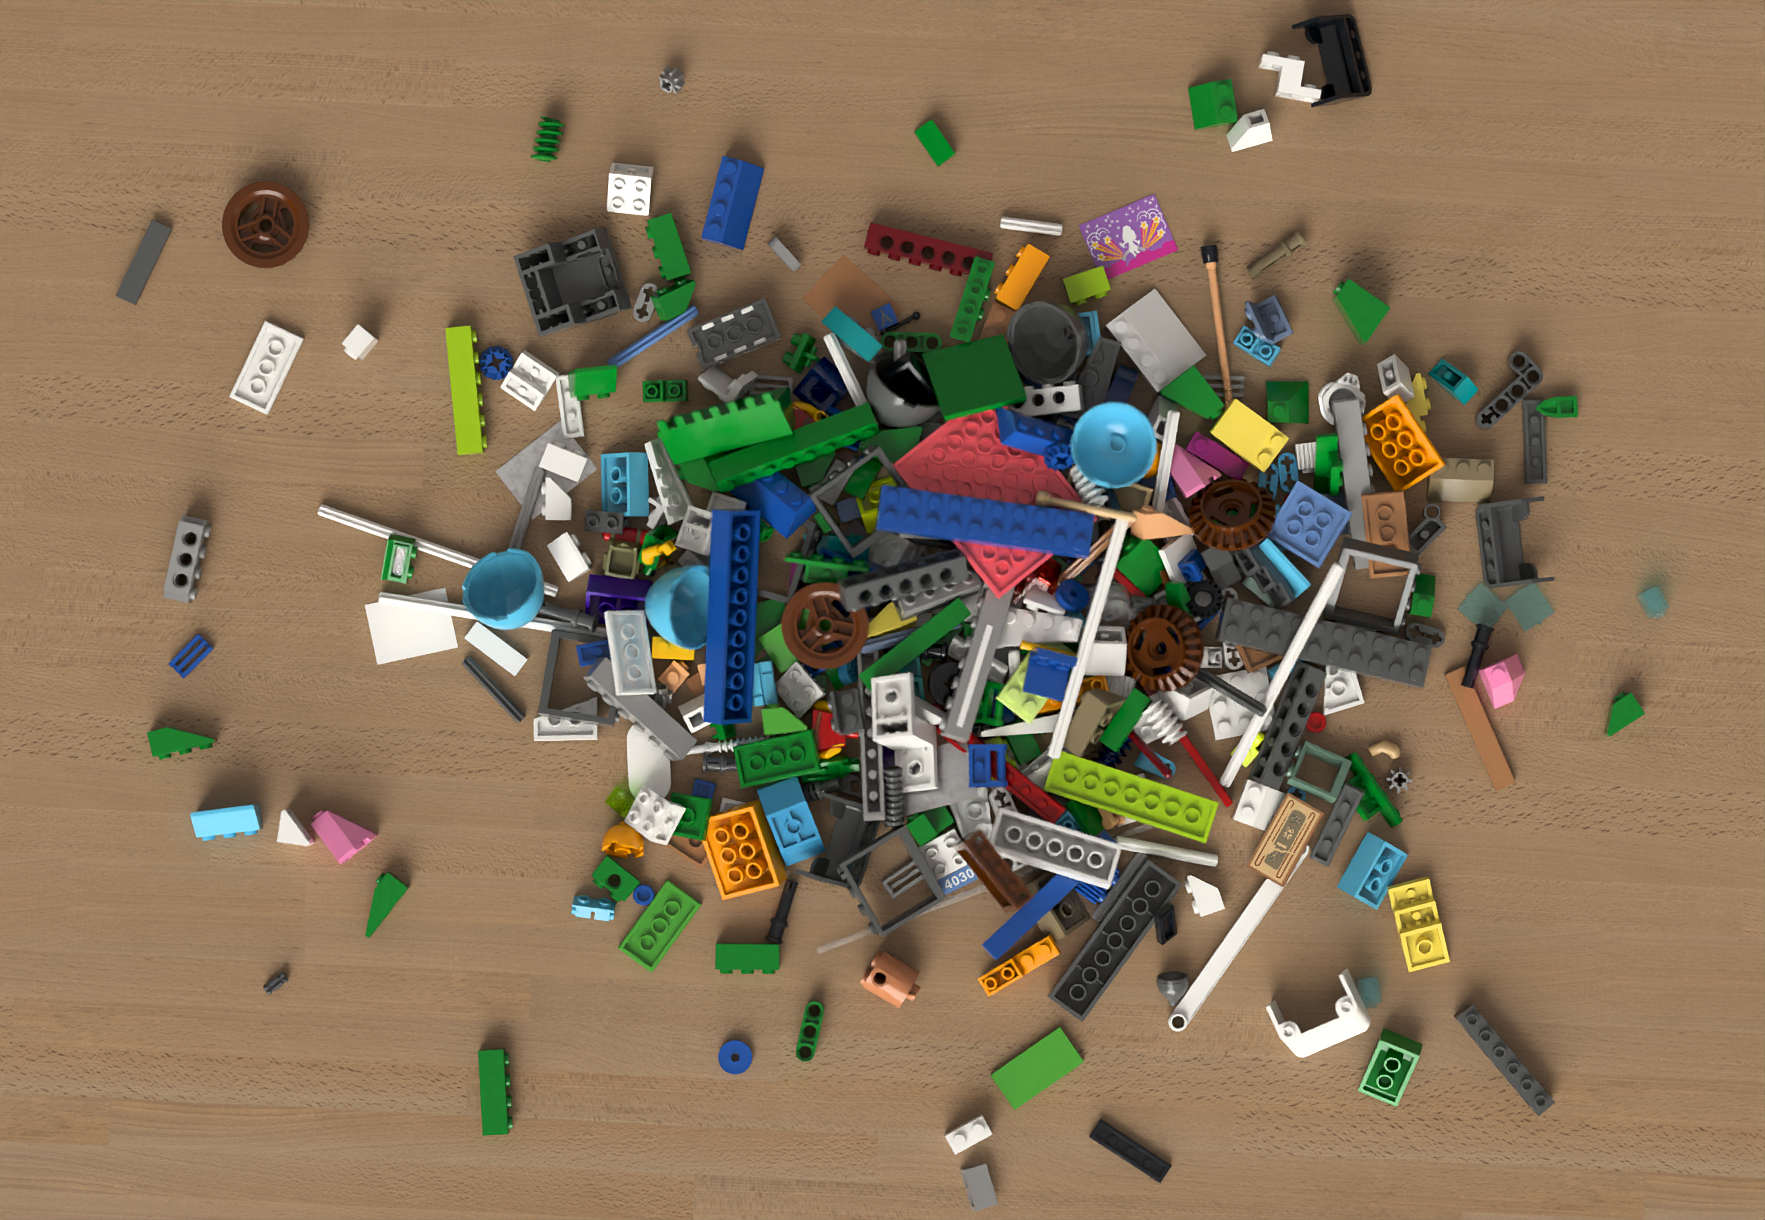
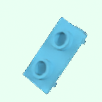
(584, 905)

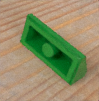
(934, 143)
(1023, 746)

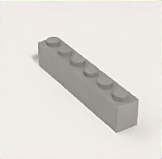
(642, 712)

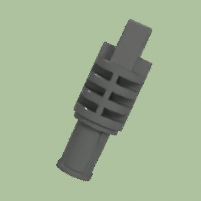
(812, 789)

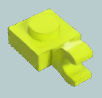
(1253, 751)

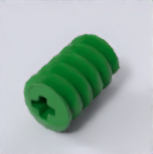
(547, 140)

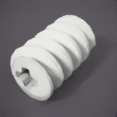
(1088, 491)
(1165, 722)

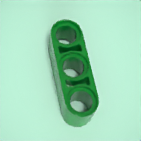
(920, 337)
(805, 1040)

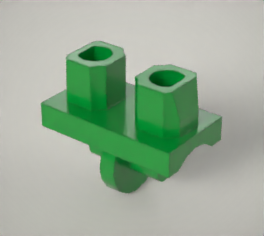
(804, 354)

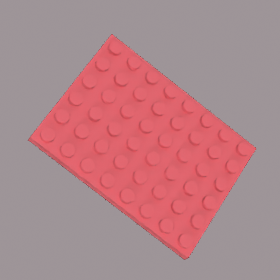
(970, 461)

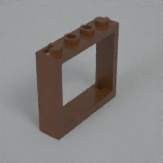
(993, 871)

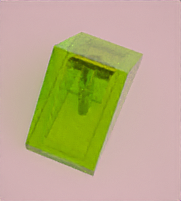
(620, 801)

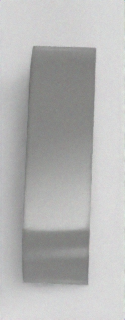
(784, 254)
(641, 301)

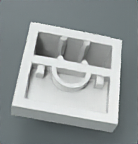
(1289, 77)
(696, 526)

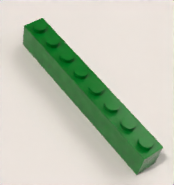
(801, 446)

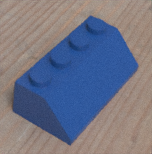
(732, 203)
(1030, 433)
(779, 500)

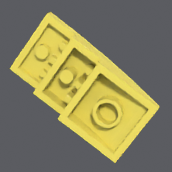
(1418, 924)

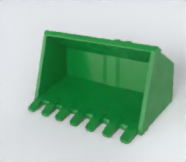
(728, 426)

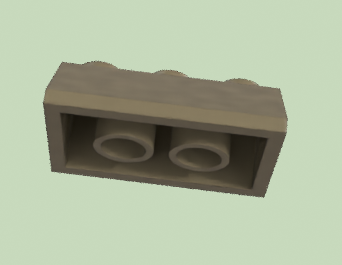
(1462, 481)
(1091, 720)
(1064, 916)

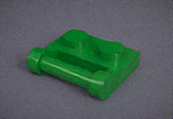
(985, 707)

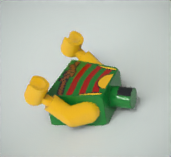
(657, 548)

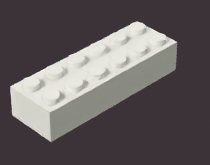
(1055, 848)

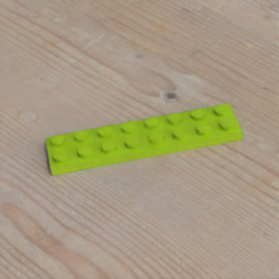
(1131, 796)

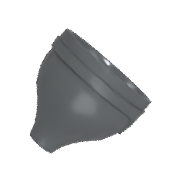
(1172, 986)

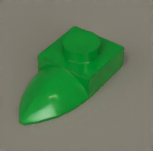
(1559, 407)

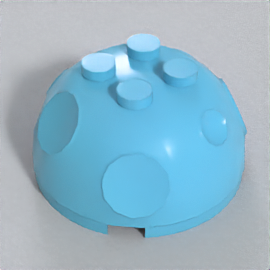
(1113, 444)

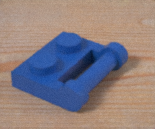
(981, 765)

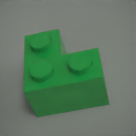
(929, 824)

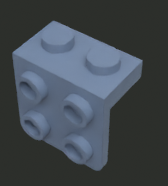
(1269, 320)

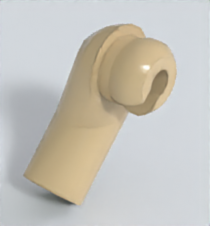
(1387, 747)

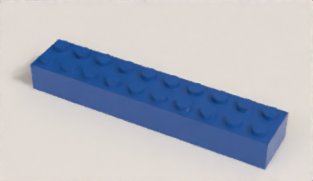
(984, 522)
(731, 616)

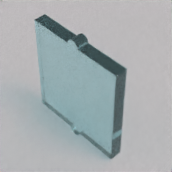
(1482, 606)
(1529, 606)

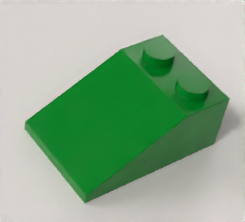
(1390, 1067)

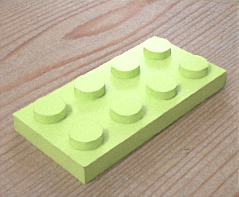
(1013, 697)

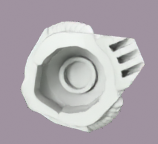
(1345, 387)

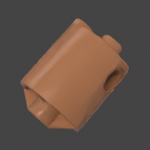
(896, 983)

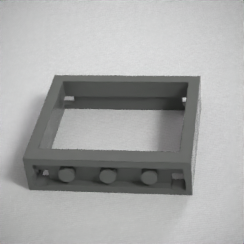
(834, 477)
(809, 547)
(1381, 554)
(544, 709)
(937, 893)

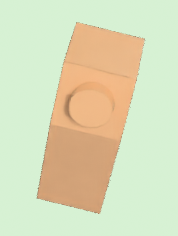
(1154, 524)

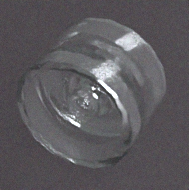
(1117, 607)

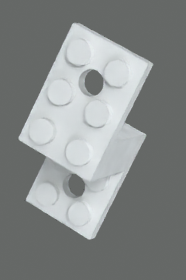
(904, 732)

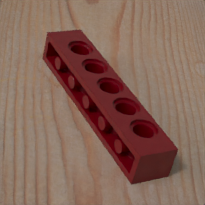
(878, 232)

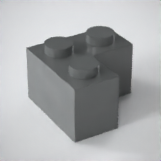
(1221, 567)

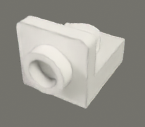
(657, 516)

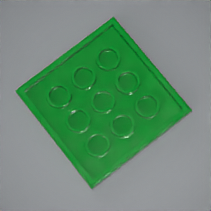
(974, 377)

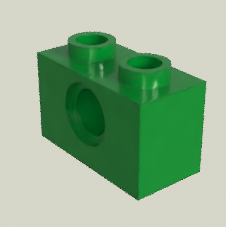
(627, 884)

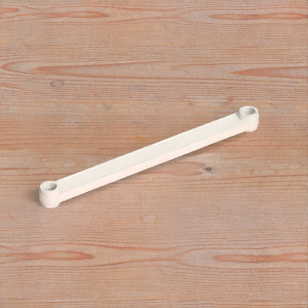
(1228, 950)

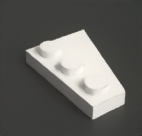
(558, 729)

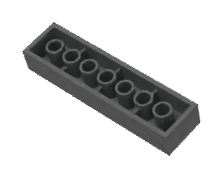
(1114, 940)

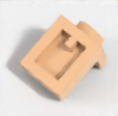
(675, 675)

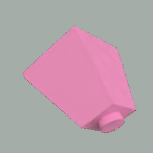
(1190, 472)
(1502, 680)
(341, 835)

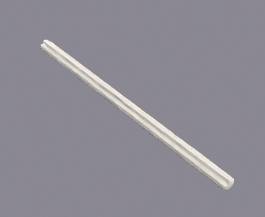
(423, 545)
(460, 611)
(1087, 638)
(1282, 673)

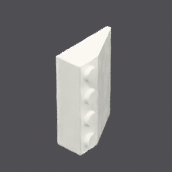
(1155, 340)

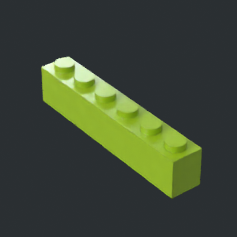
(464, 390)

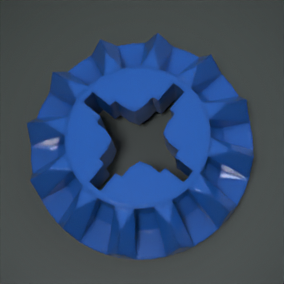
(491, 371)
(1061, 451)

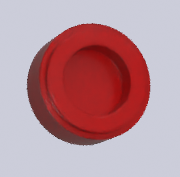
(1316, 722)

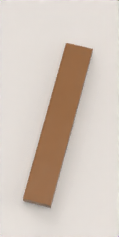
(1480, 730)

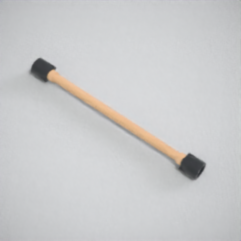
(1210, 258)

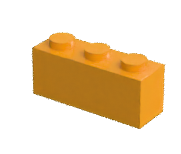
(1021, 277)

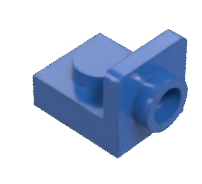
(1192, 566)

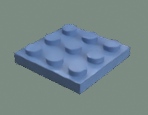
(1309, 524)

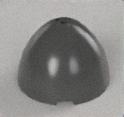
(1041, 344)
(890, 408)

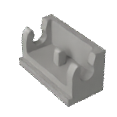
(979, 1187)

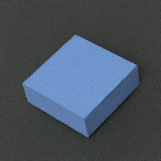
(848, 510)

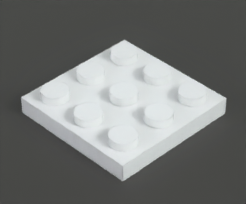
(1231, 718)

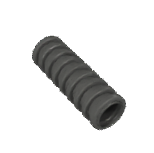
(893, 795)

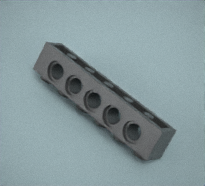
(893, 575)
(1287, 725)
(1504, 1059)

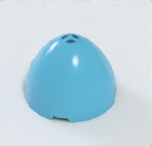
(504, 589)
(680, 606)

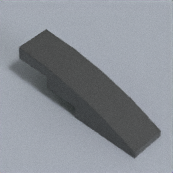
(1266, 575)

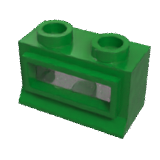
(399, 558)

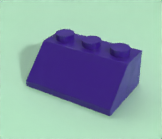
(615, 594)

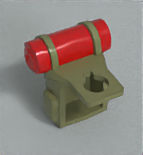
(623, 553)

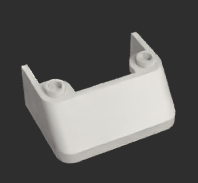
(1352, 1021)

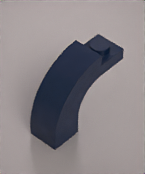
(1122, 384)

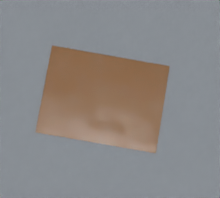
(850, 292)

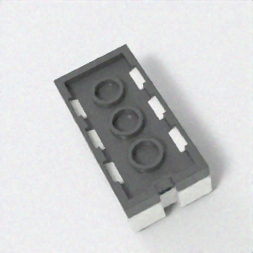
(734, 334)

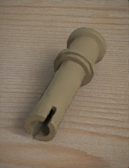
(1284, 250)

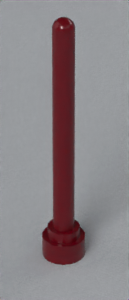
(1150, 754)

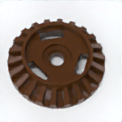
(271, 200)
(1236, 531)
(807, 643)
(1183, 657)

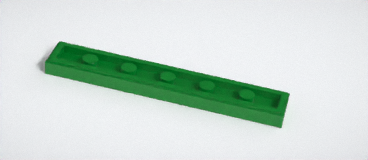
(916, 642)

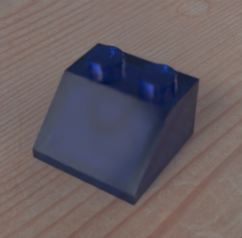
(822, 386)

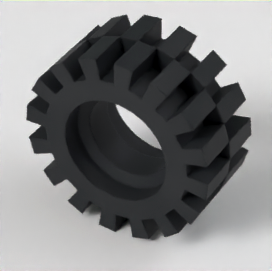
(1213, 590)

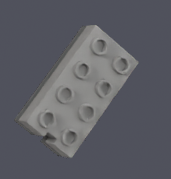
(929, 600)

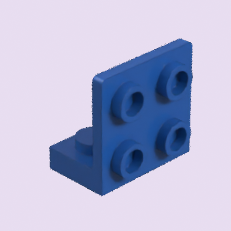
(1048, 673)

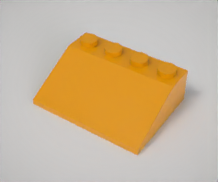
(1400, 444)
(743, 851)

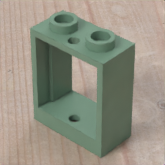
(1326, 756)

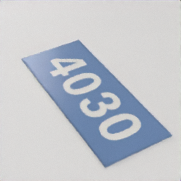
(957, 880)

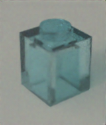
(1653, 602)
(1369, 991)

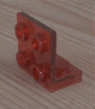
(1044, 577)

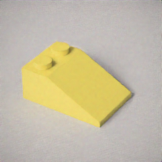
(1249, 435)

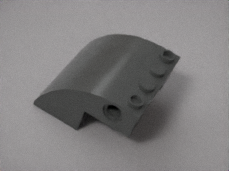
(572, 282)

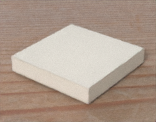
(1173, 553)

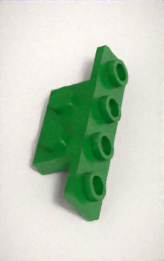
(972, 299)
(1327, 465)
(824, 569)
(1374, 798)

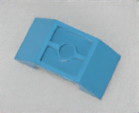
(791, 820)

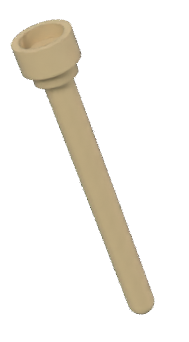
(1045, 499)

